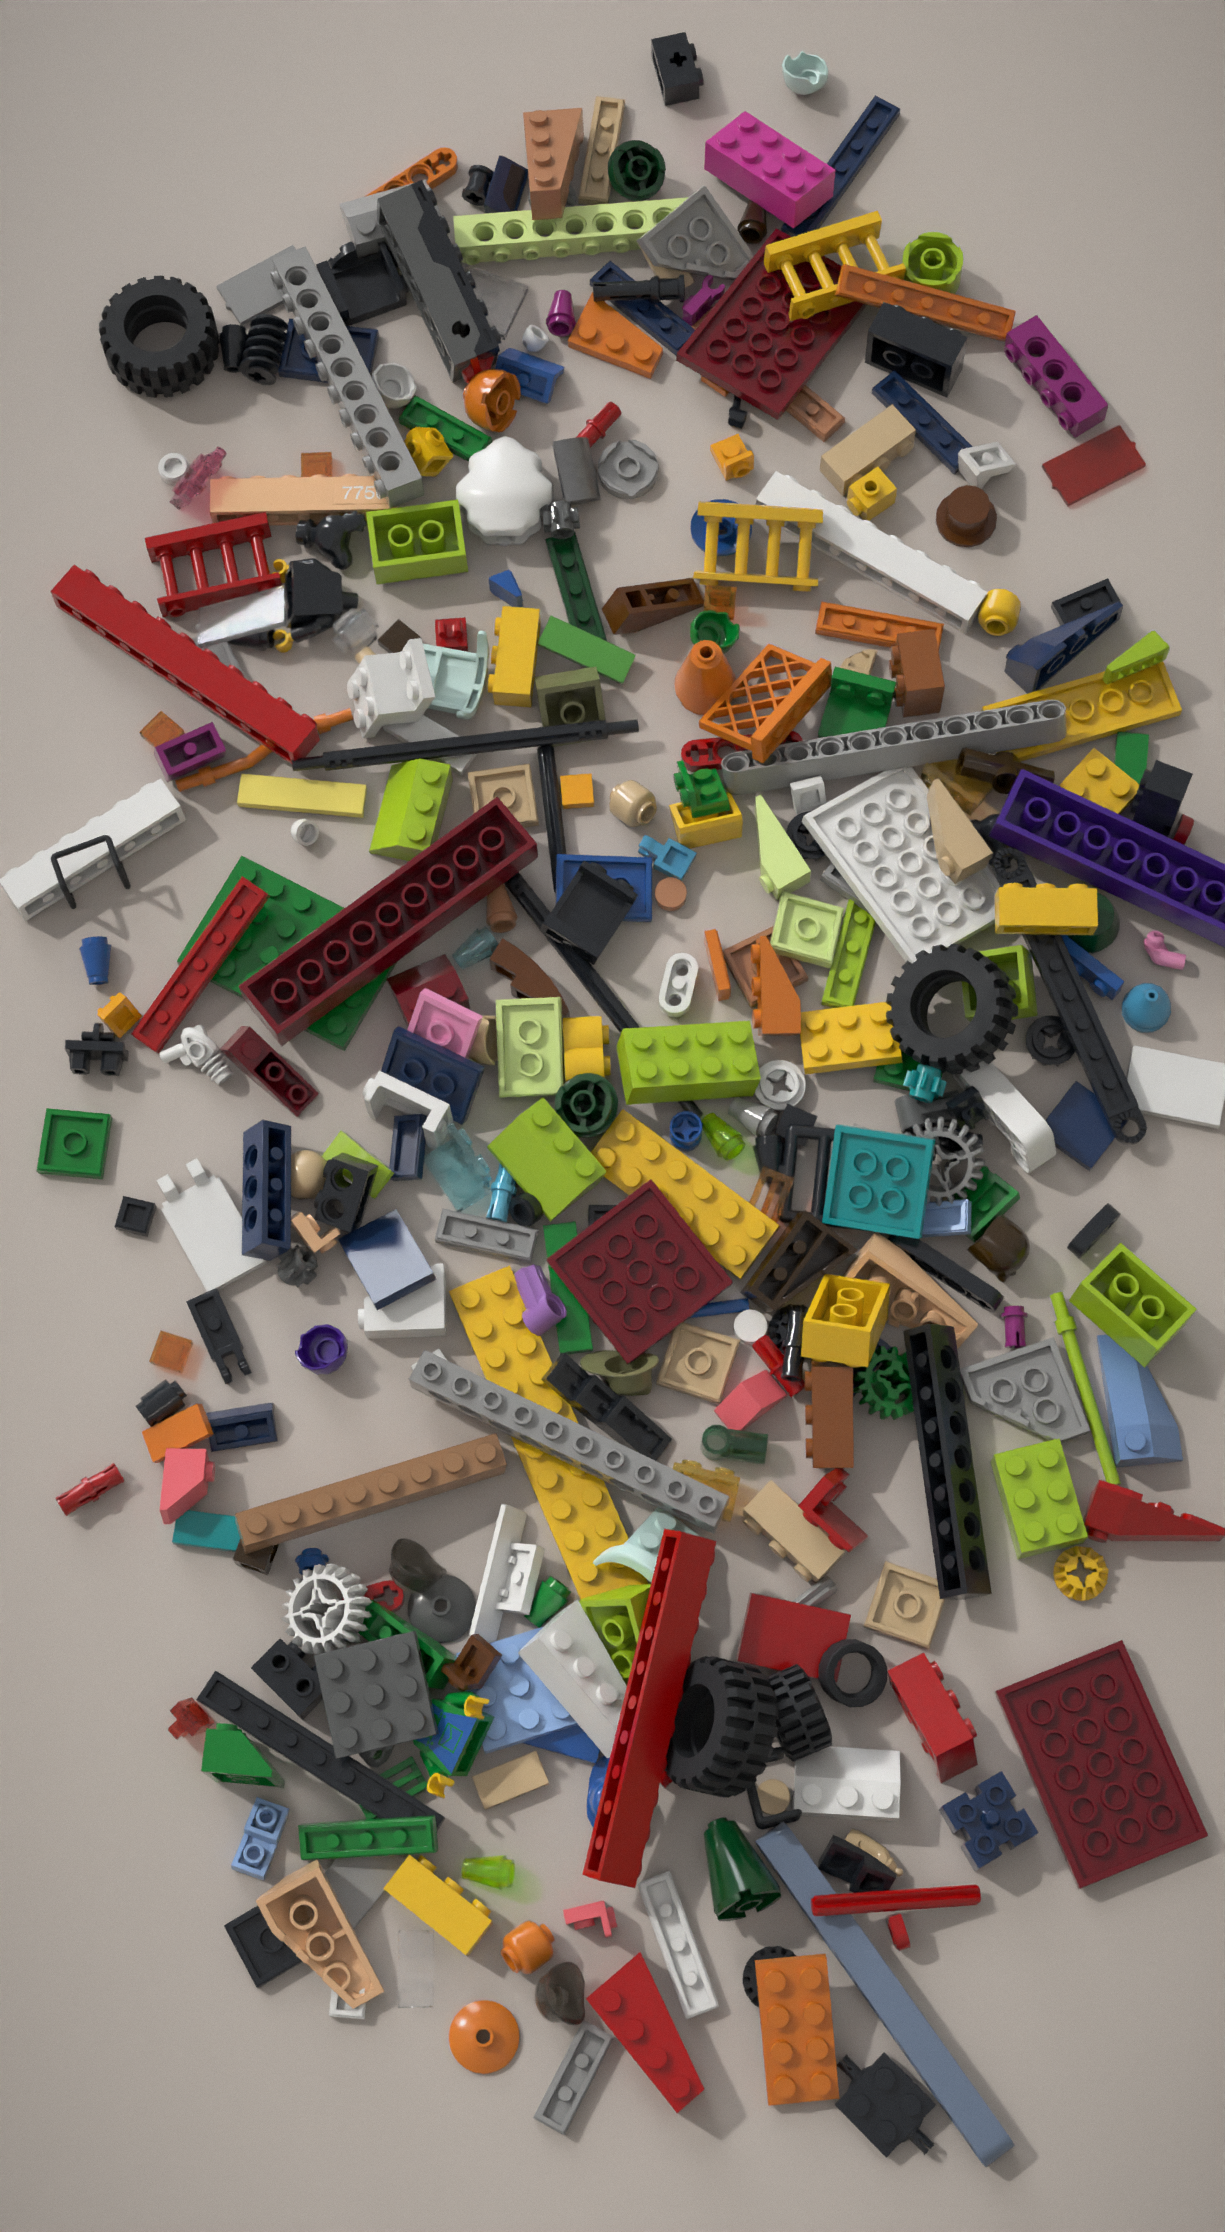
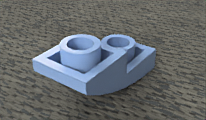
(260, 1839)

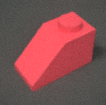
(184, 1481)

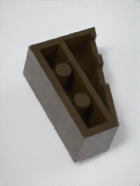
(795, 1261)

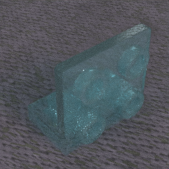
(458, 1171)

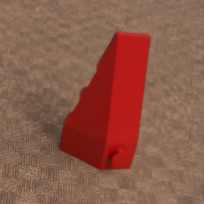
(1122, 1516)

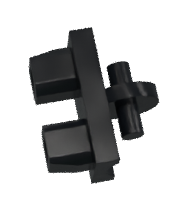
(96, 1046)

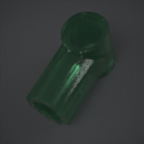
(738, 1446)

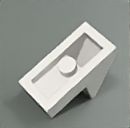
(982, 462)

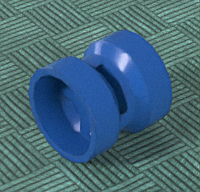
(685, 1124)

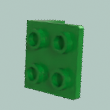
(856, 703)

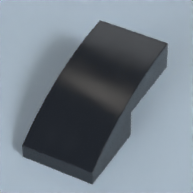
(855, 1866)

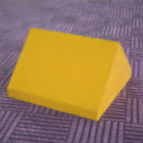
(706, 829)

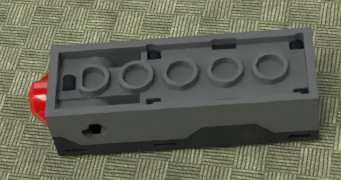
(438, 281)

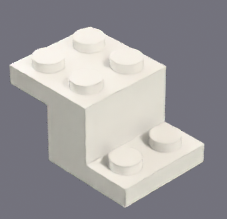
(391, 688)

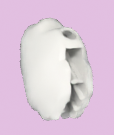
(504, 493)

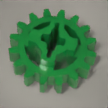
(878, 1390)

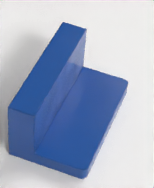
(534, 374)

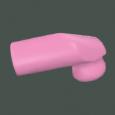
(1159, 953)

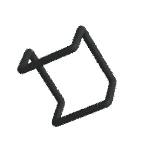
(118, 864)
(773, 1820)

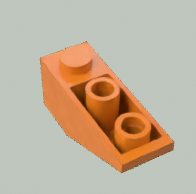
(776, 998)

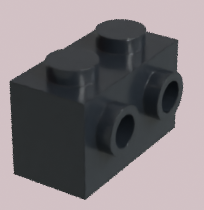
(290, 1677)

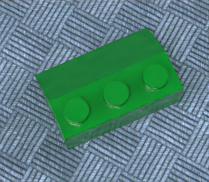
(236, 1759)

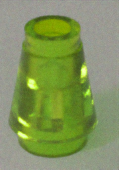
(723, 1137)
(489, 1871)

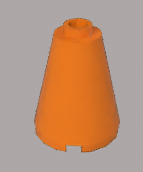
(703, 677)

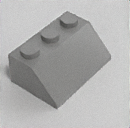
(362, 222)

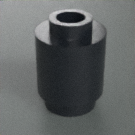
(161, 1402)

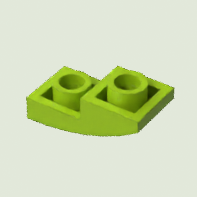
(346, 1144)

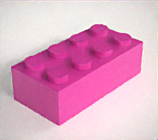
(769, 169)

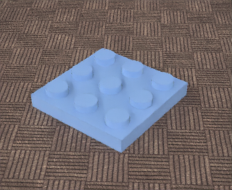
(518, 1699)

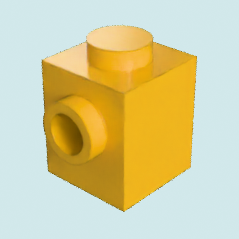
(871, 495)

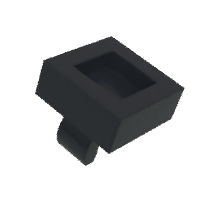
(967, 1108)

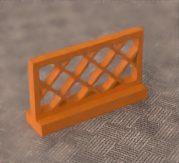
(787, 709)

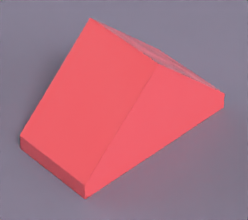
(750, 1401)

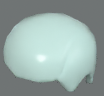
(804, 73)

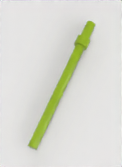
(1066, 1327)

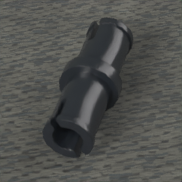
(792, 1346)

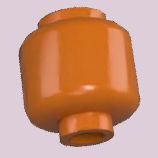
(527, 1947)

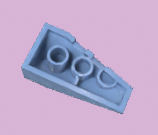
(1136, 1411)

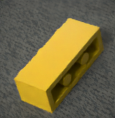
(515, 656)
(1046, 909)
(440, 1903)

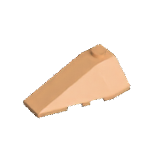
(913, 1294)
(313, 1924)

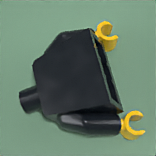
(313, 600)

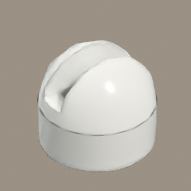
(534, 338)
(304, 831)

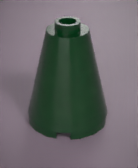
(736, 1872)

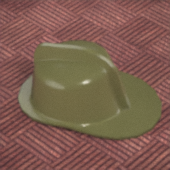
(622, 1378)

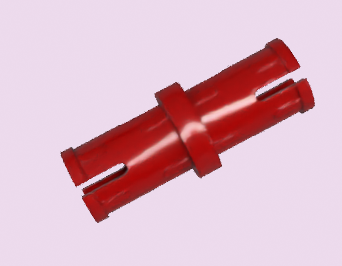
(89, 1489)

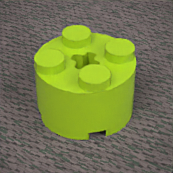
(933, 262)

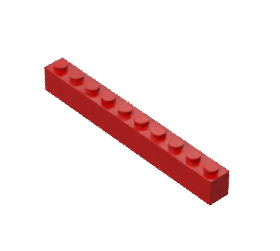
(186, 665)
(649, 1708)

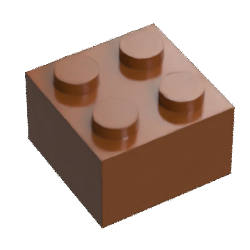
(917, 673)

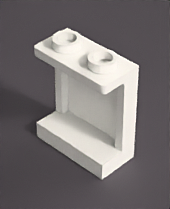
(408, 1100)

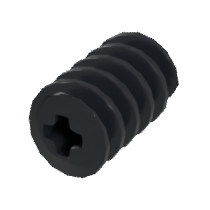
(263, 349)

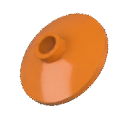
(503, 2036)

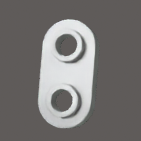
(678, 986)

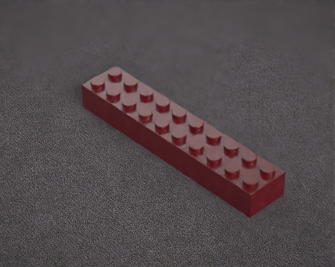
(389, 921)

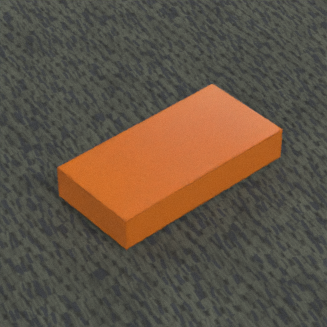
(717, 964)
(177, 1432)

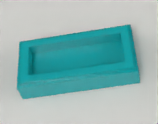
(206, 1531)

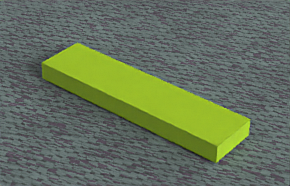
(849, 957)

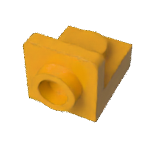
(732, 457)

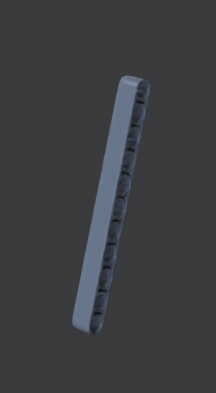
(887, 1998)

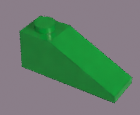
(386, 1624)

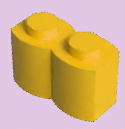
(584, 1046)

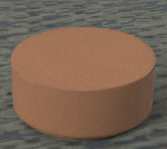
(670, 894)

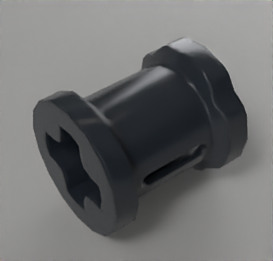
(478, 185)

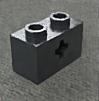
(675, 68)

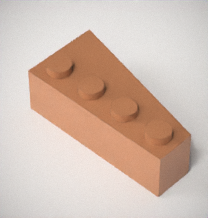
(551, 153)

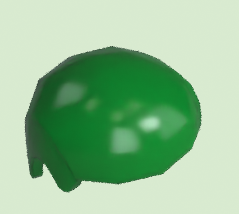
(716, 628)

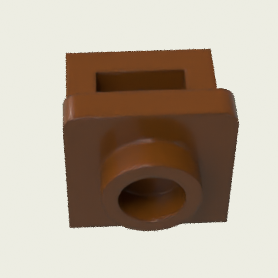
(472, 1664)

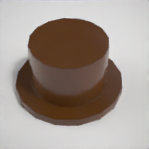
(966, 517)

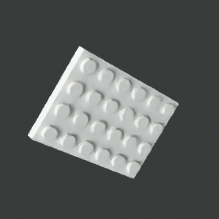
(887, 855)

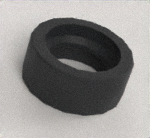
(875, 1684)

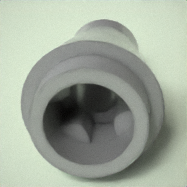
(755, 1117)

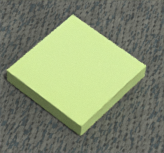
(806, 929)

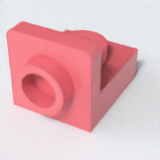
(584, 1916)

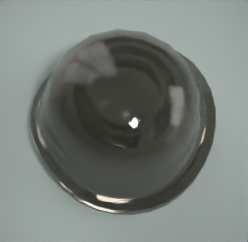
(413, 1567)
(561, 1994)

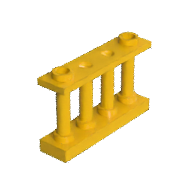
(820, 242)
(744, 517)

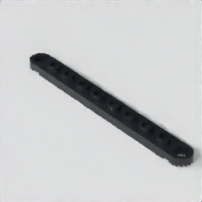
(1078, 1015)

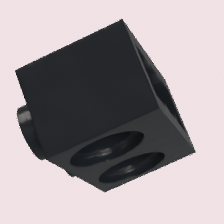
(352, 1195)

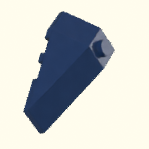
(1051, 651)

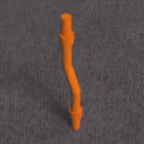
(208, 775)

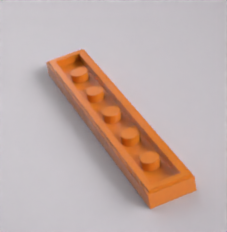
(924, 301)

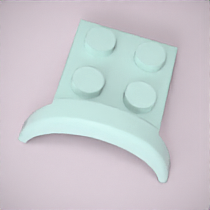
(458, 677)
(643, 1546)

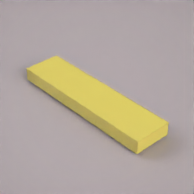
(302, 795)

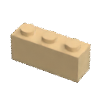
(867, 448)
(790, 1533)

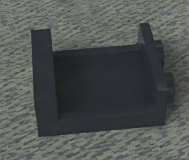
(365, 286)
(589, 911)

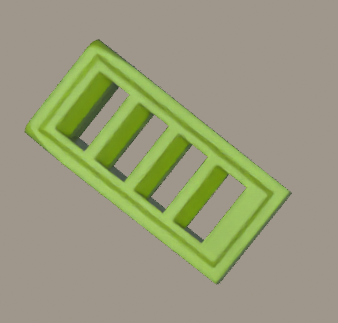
(1141, 655)

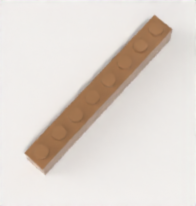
(370, 1493)

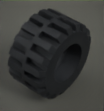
(801, 1718)

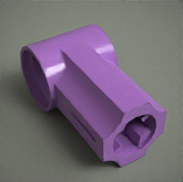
(541, 1305)

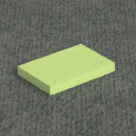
(529, 1046)

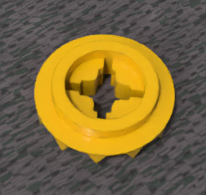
(1070, 1584)

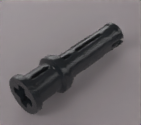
(654, 290)

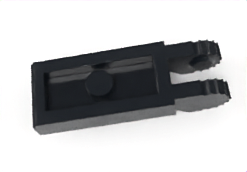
(217, 1332)

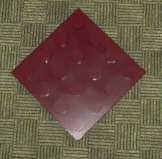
(639, 1272)

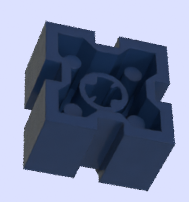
(988, 1821)

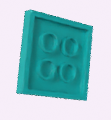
(878, 1181)

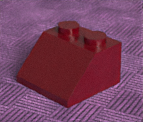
(434, 975)

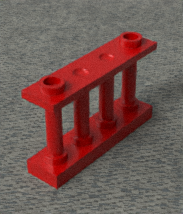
(195, 542)

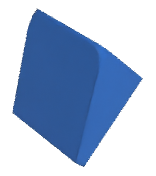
(506, 588)

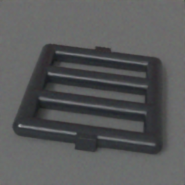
(825, 1137)

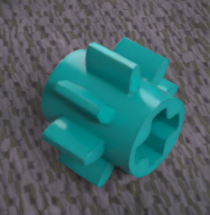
(925, 1083)

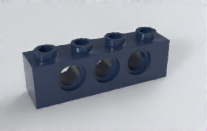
(266, 1190)

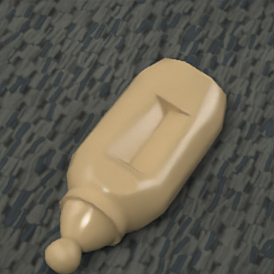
(873, 1848)

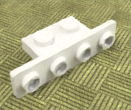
(508, 1575)

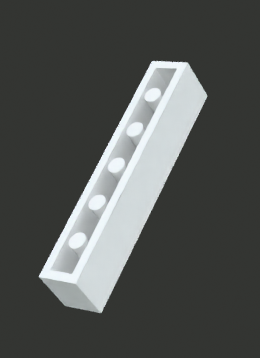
(129, 824)

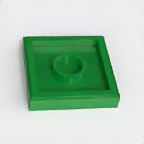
(74, 1143)

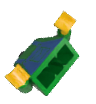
(460, 1737)

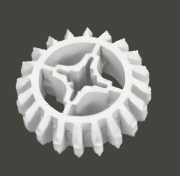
(312, 1599)

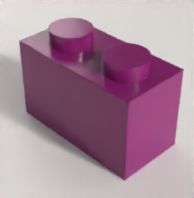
(189, 751)

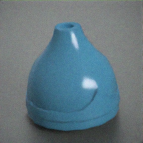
(1146, 1008)

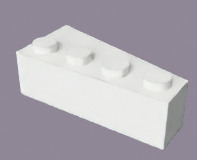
(579, 1673)

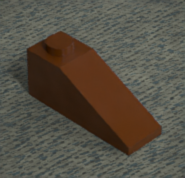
(649, 604)

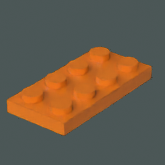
(797, 2029)

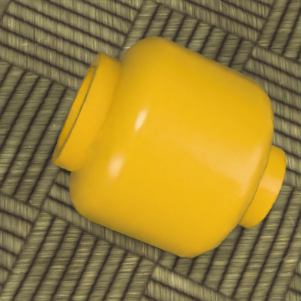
(999, 612)

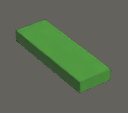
(586, 649)

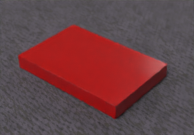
(789, 1633)

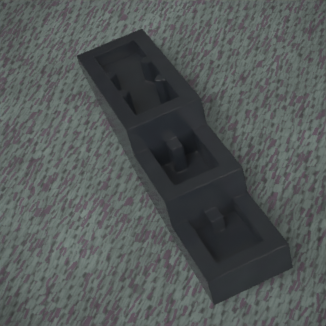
(605, 1408)

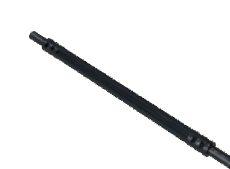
(465, 745)
(580, 967)

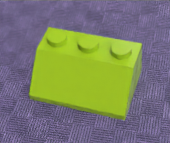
(411, 808)
(547, 1159)
(618, 1621)

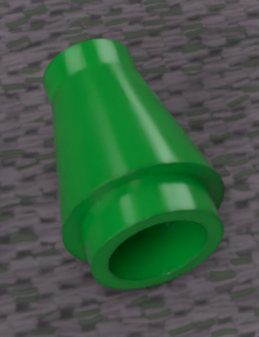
(547, 1601)

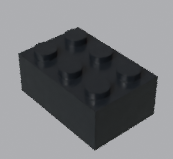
(915, 349)

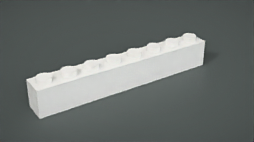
(880, 555)

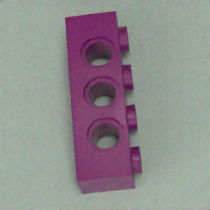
(1035, 338)

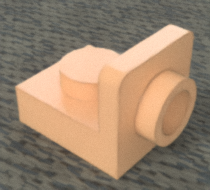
(307, 1230)

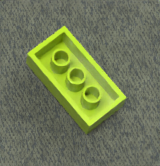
(688, 1062)

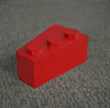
(935, 1715)

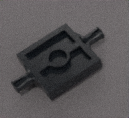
(885, 2104)

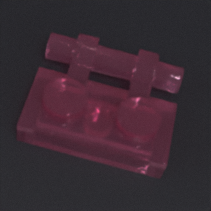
(203, 468)

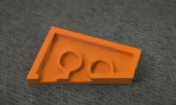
(614, 339)

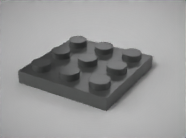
(376, 1694)

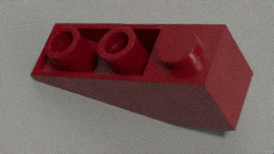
(268, 1070)

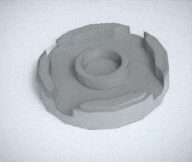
(628, 469)

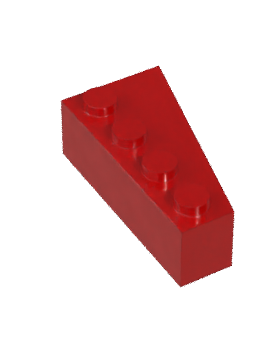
(643, 2025)

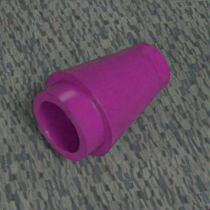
(561, 314)

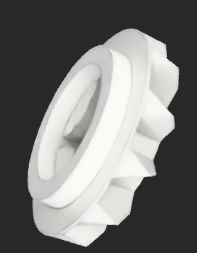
(774, 1072)

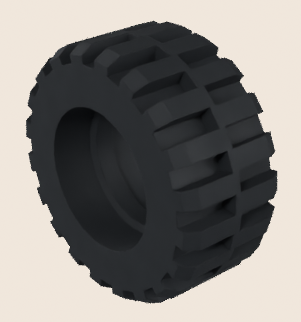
(154, 303)
(920, 984)
(722, 1728)

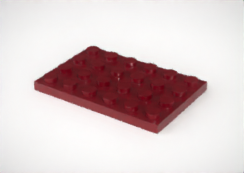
(753, 344)
(1100, 1764)

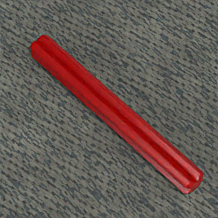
(895, 1900)

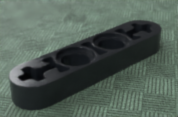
(950, 1272)

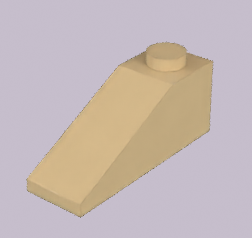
(956, 841)

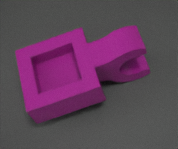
(698, 305)

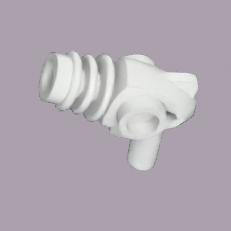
(200, 1051)

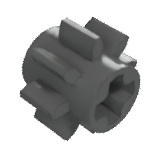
(561, 519)
(297, 1266)

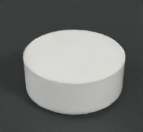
(173, 468)
(750, 1326)

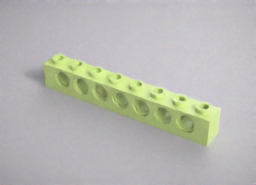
(586, 220)

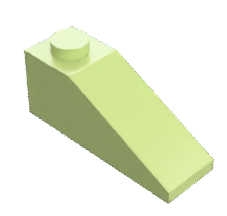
(779, 860)

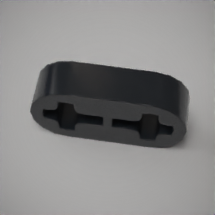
(1093, 1230)

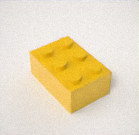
(845, 1320)

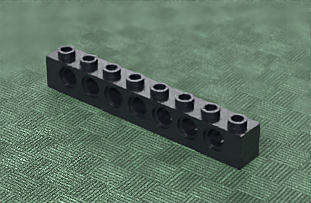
(947, 1462)

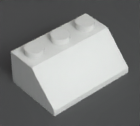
(848, 1784)

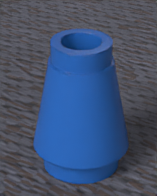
(96, 959)

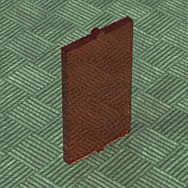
(1093, 465)

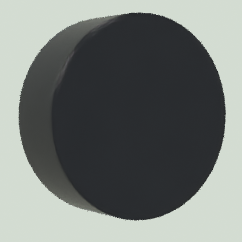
(525, 1209)

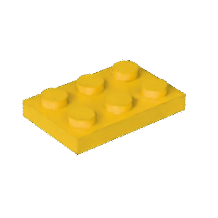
(1101, 782)
(847, 1038)

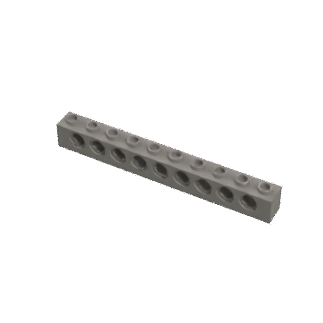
(327, 334)
(569, 1441)

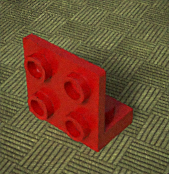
(822, 1512)

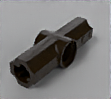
(996, 769)

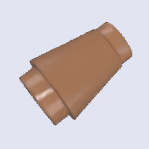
(500, 910)

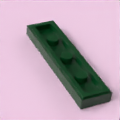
(574, 585)

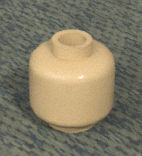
(632, 803)

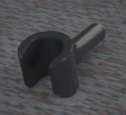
(737, 416)

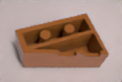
(830, 1415)

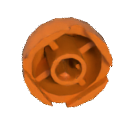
(491, 399)

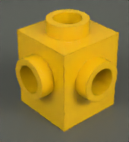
(428, 450)

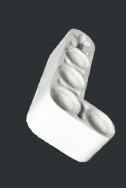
(1013, 1115)

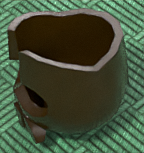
(1002, 1248)

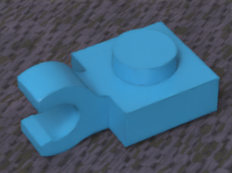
(671, 859)

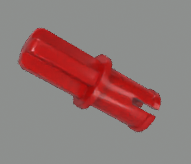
(600, 423)
(774, 1361)

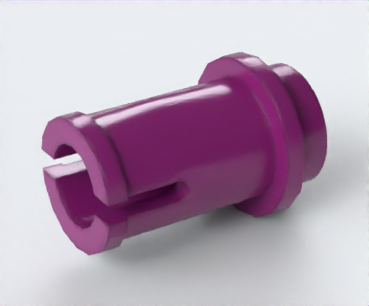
(1014, 1326)

